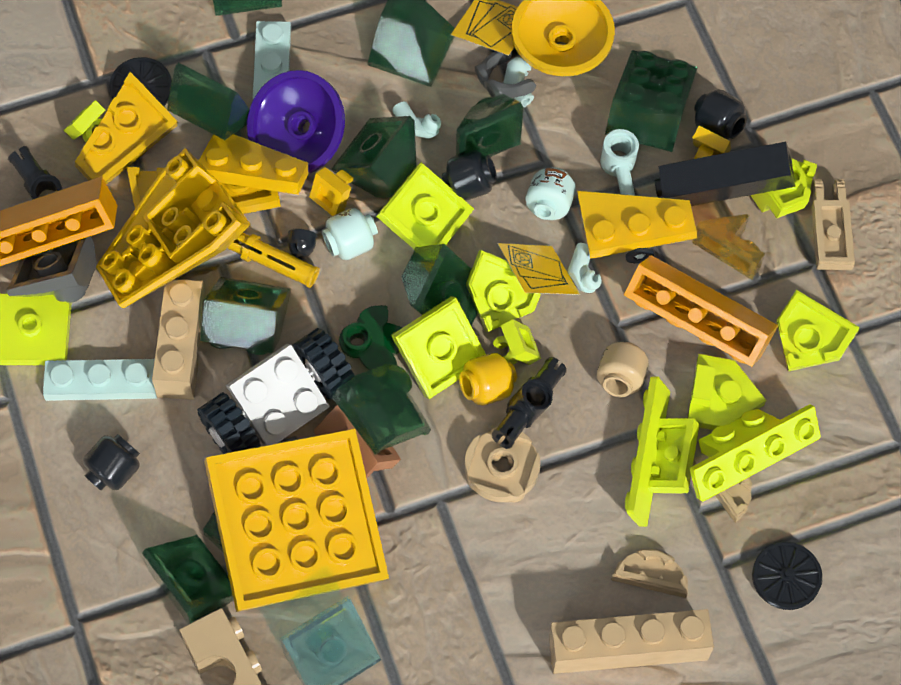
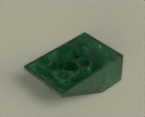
(652, 99)

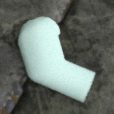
(515, 73)
(424, 127)
(580, 272)

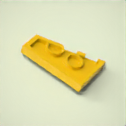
(125, 133)
(253, 165)
(631, 222)

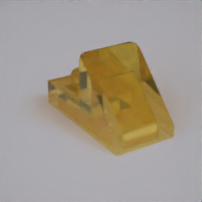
(722, 240)

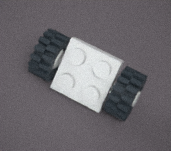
(277, 394)

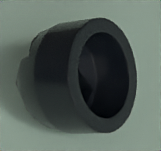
(301, 242)

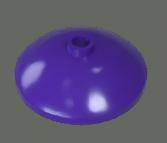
(283, 109)

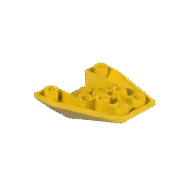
(172, 230)

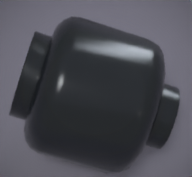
(720, 114)
(470, 174)
(111, 462)

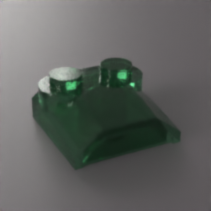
(382, 407)

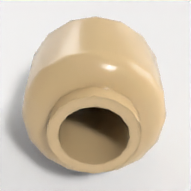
(622, 369)

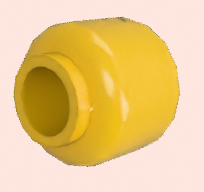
(487, 379)

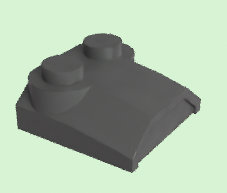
(56, 272)

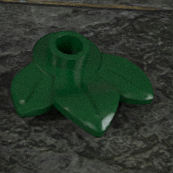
(376, 333)

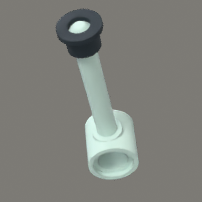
(621, 168)

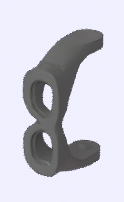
(497, 88)

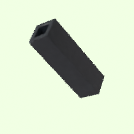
(727, 175)

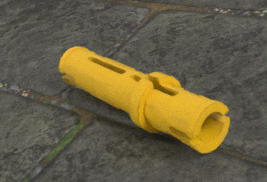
(303, 273)

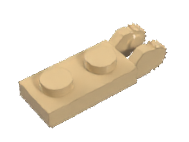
(832, 228)

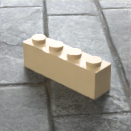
(630, 641)

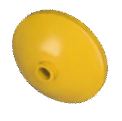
(581, 24)

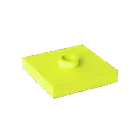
(424, 210)
(33, 329)
(438, 346)

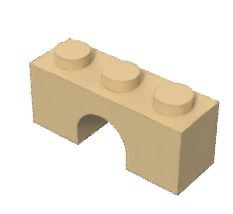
(176, 346)
(215, 643)

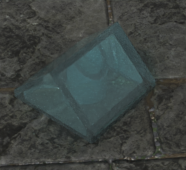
(330, 646)

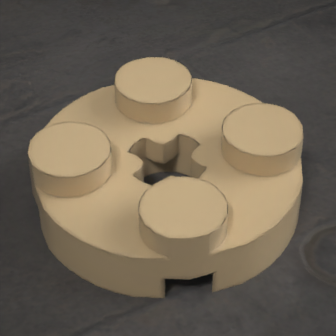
(506, 485)

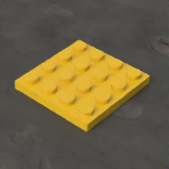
(295, 519)

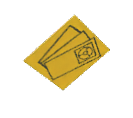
(488, 25)
(538, 269)

